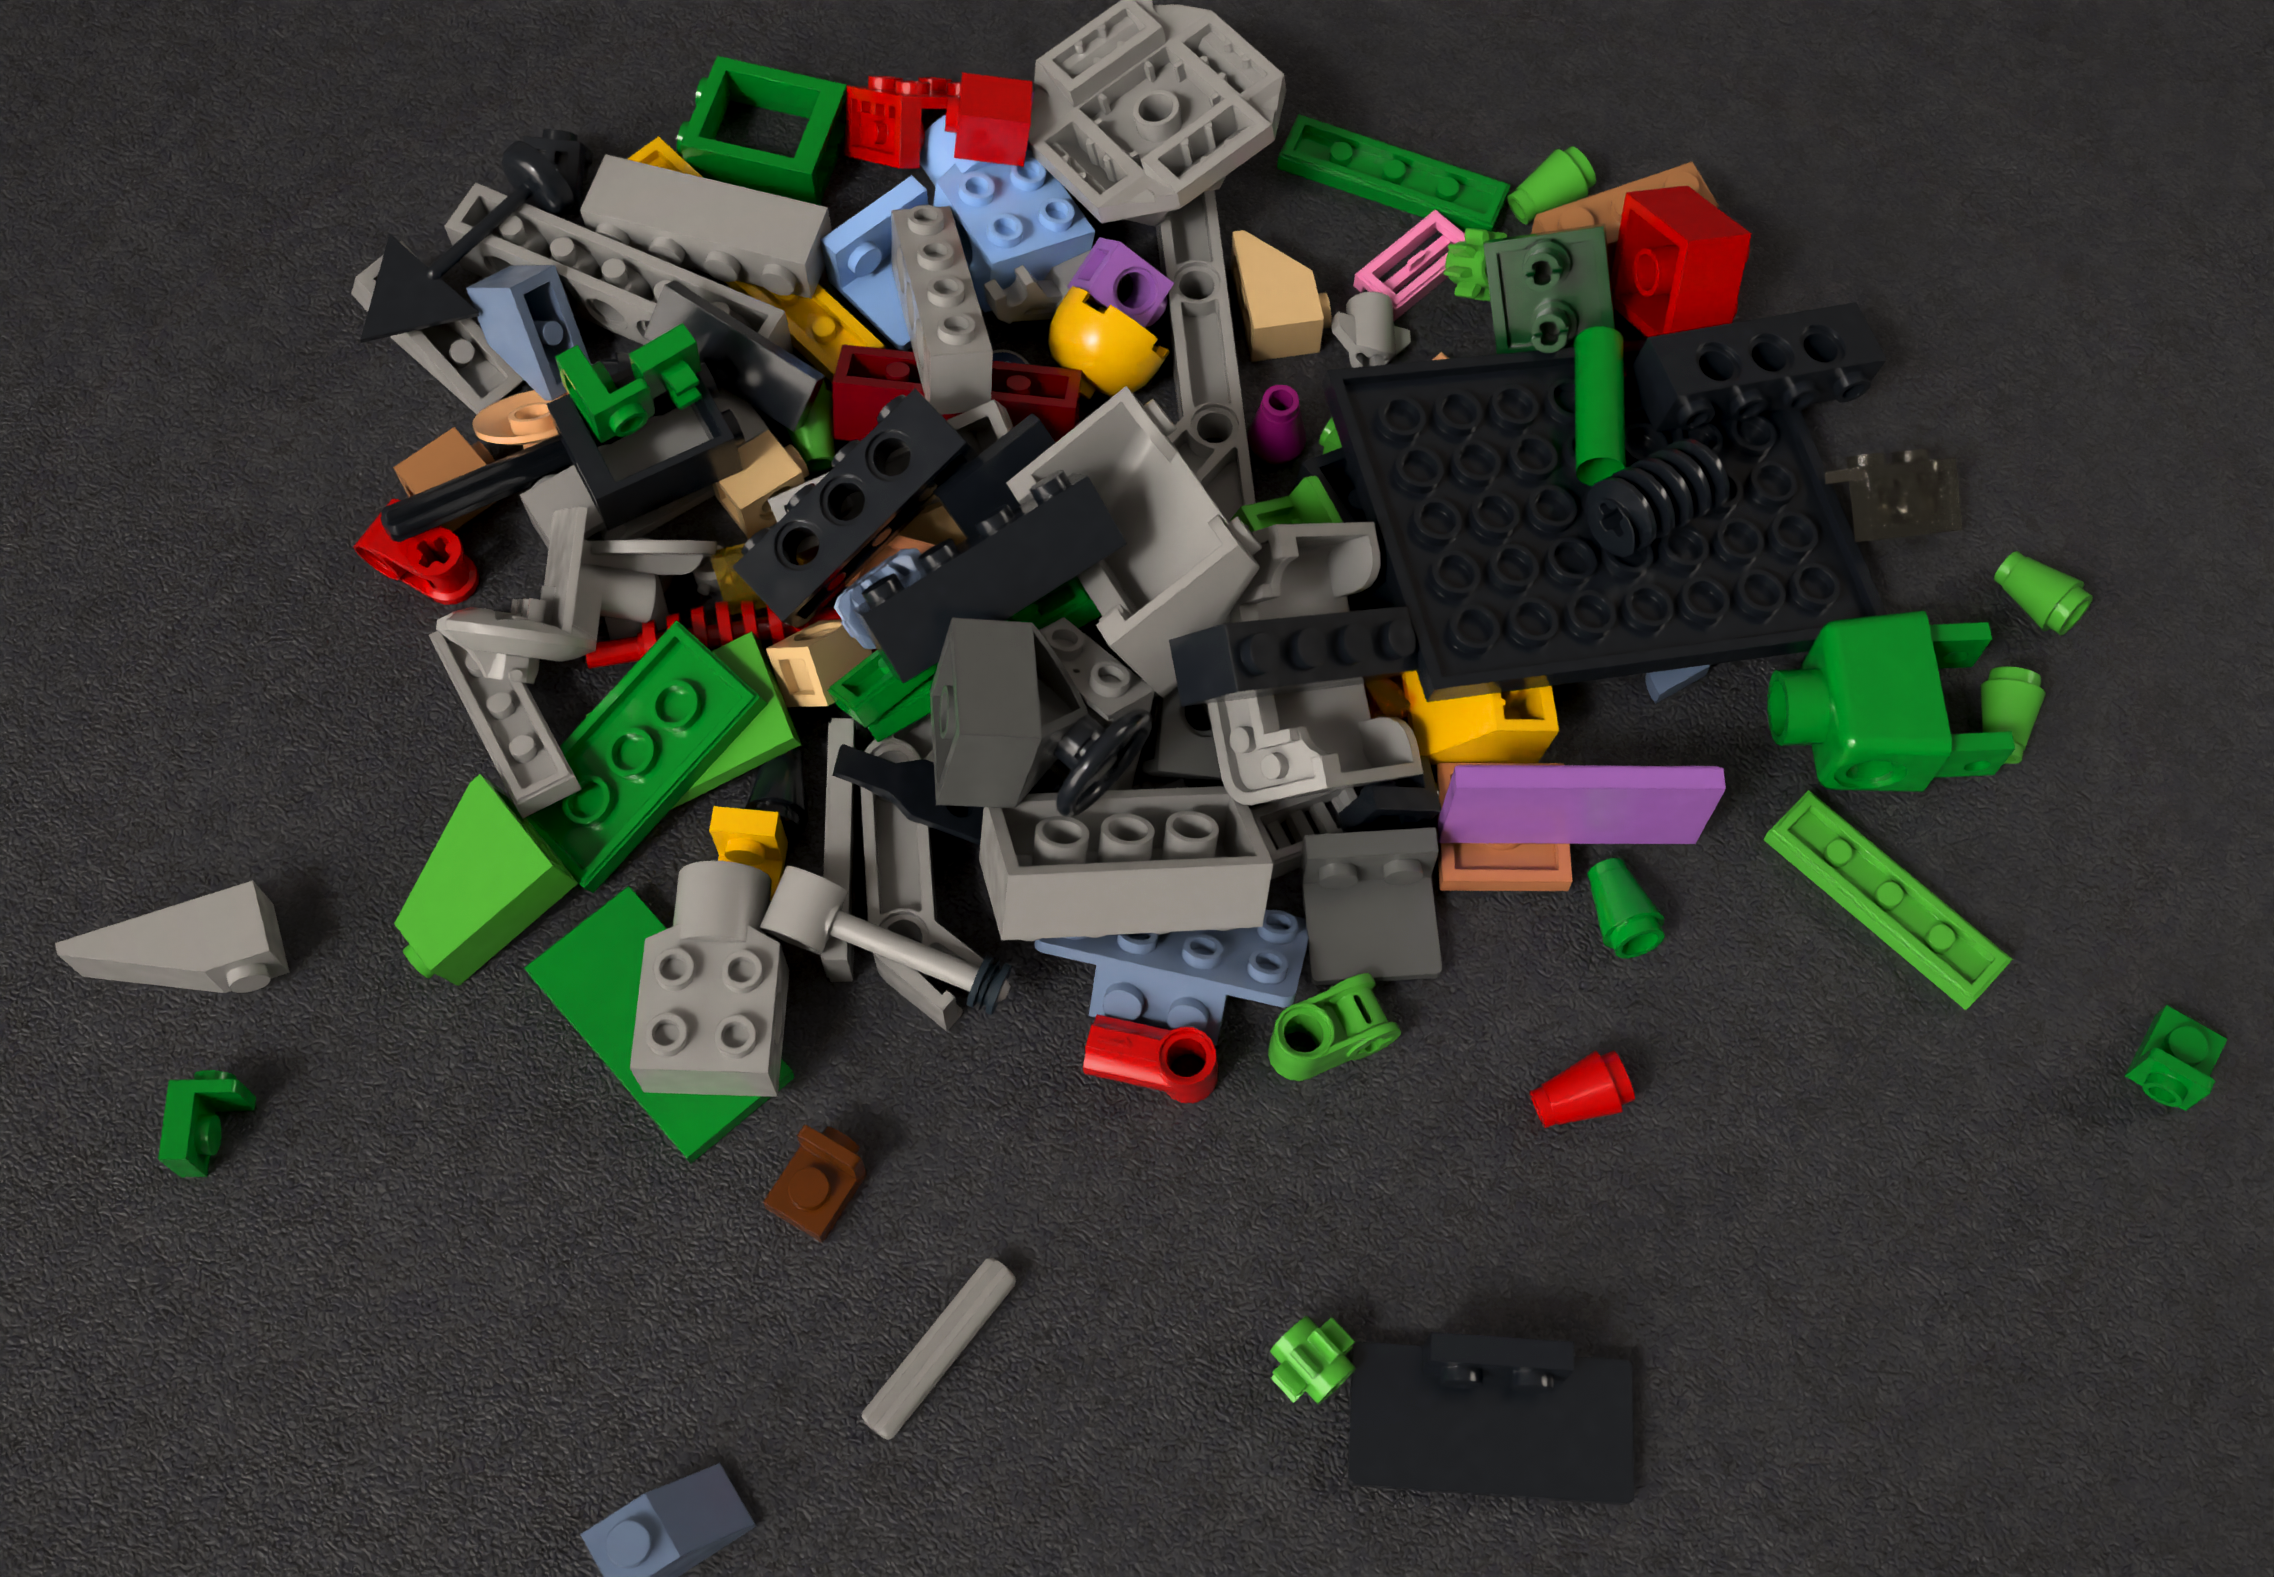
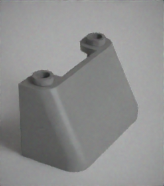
(1181, 553)
(1316, 737)

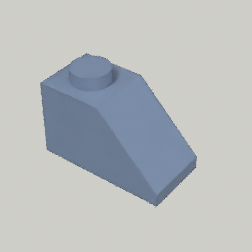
(528, 323)
(670, 1527)

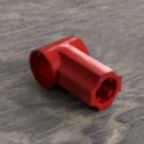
(1144, 1056)

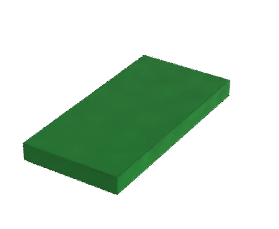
(644, 752)
(596, 985)

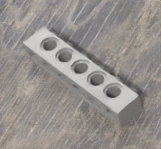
(599, 275)

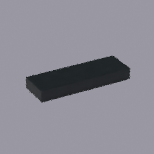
(740, 356)

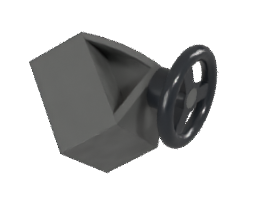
(1010, 712)

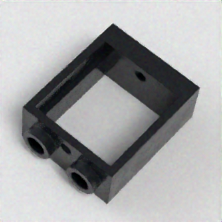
(664, 481)

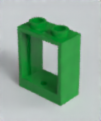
(773, 89)

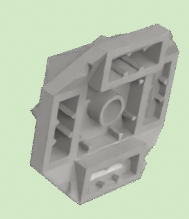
(1151, 109)

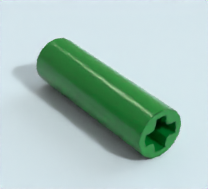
(1599, 404)

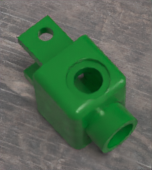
(1878, 706)

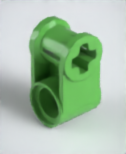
(1342, 1023)

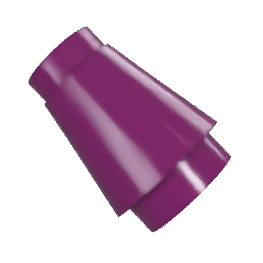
(1278, 427)

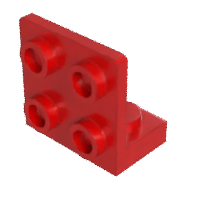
(886, 118)

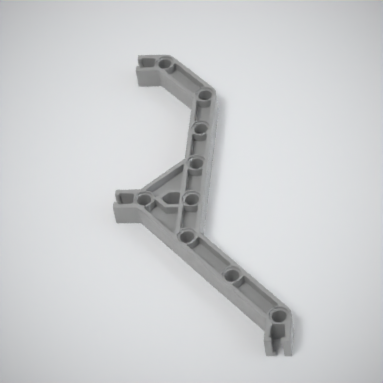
(1208, 406)

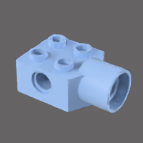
(1004, 213)

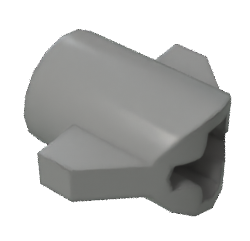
(1369, 330)

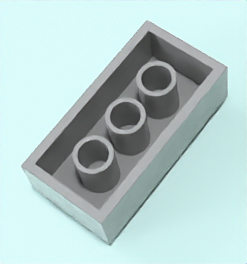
(1125, 865)

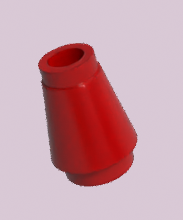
(1584, 1091)

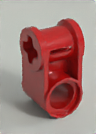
(427, 562)

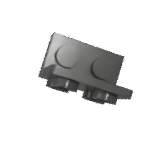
(1371, 905)

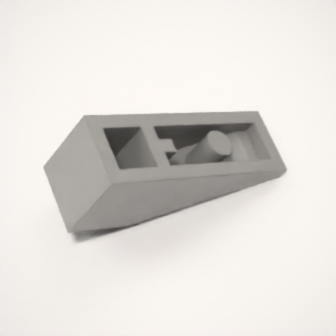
(451, 352)
(201, 944)

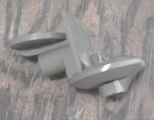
(579, 587)

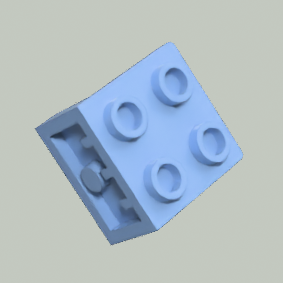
(861, 261)

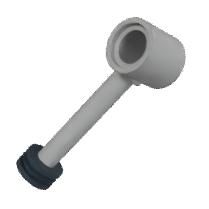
(809, 912)

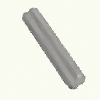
(938, 1348)

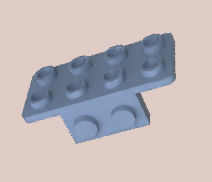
(1189, 974)

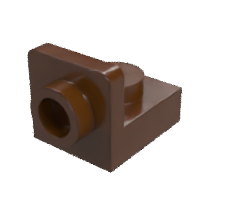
(817, 1181)

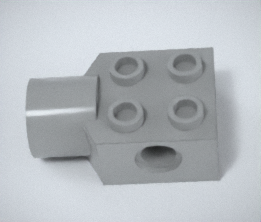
(712, 990)

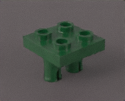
(1548, 288)

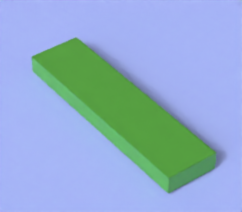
(1887, 900)

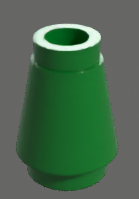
(1624, 911)

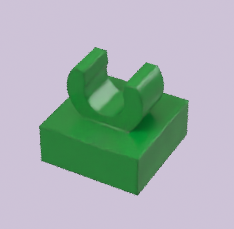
(670, 366)

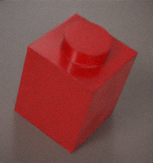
(990, 119)

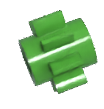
(1467, 264)
(1312, 1359)

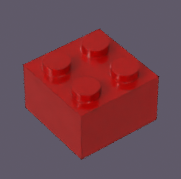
(1677, 262)

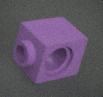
(1102, 272)

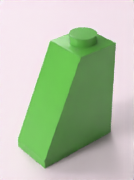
(479, 886)

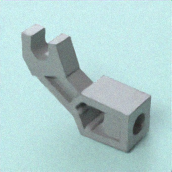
(1035, 299)

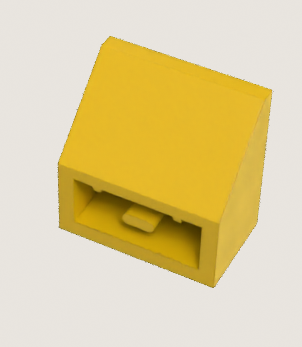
(1482, 727)

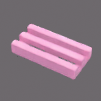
(1369, 275)

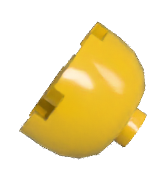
(1103, 345)

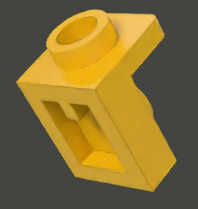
(751, 839)

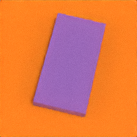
(1579, 804)

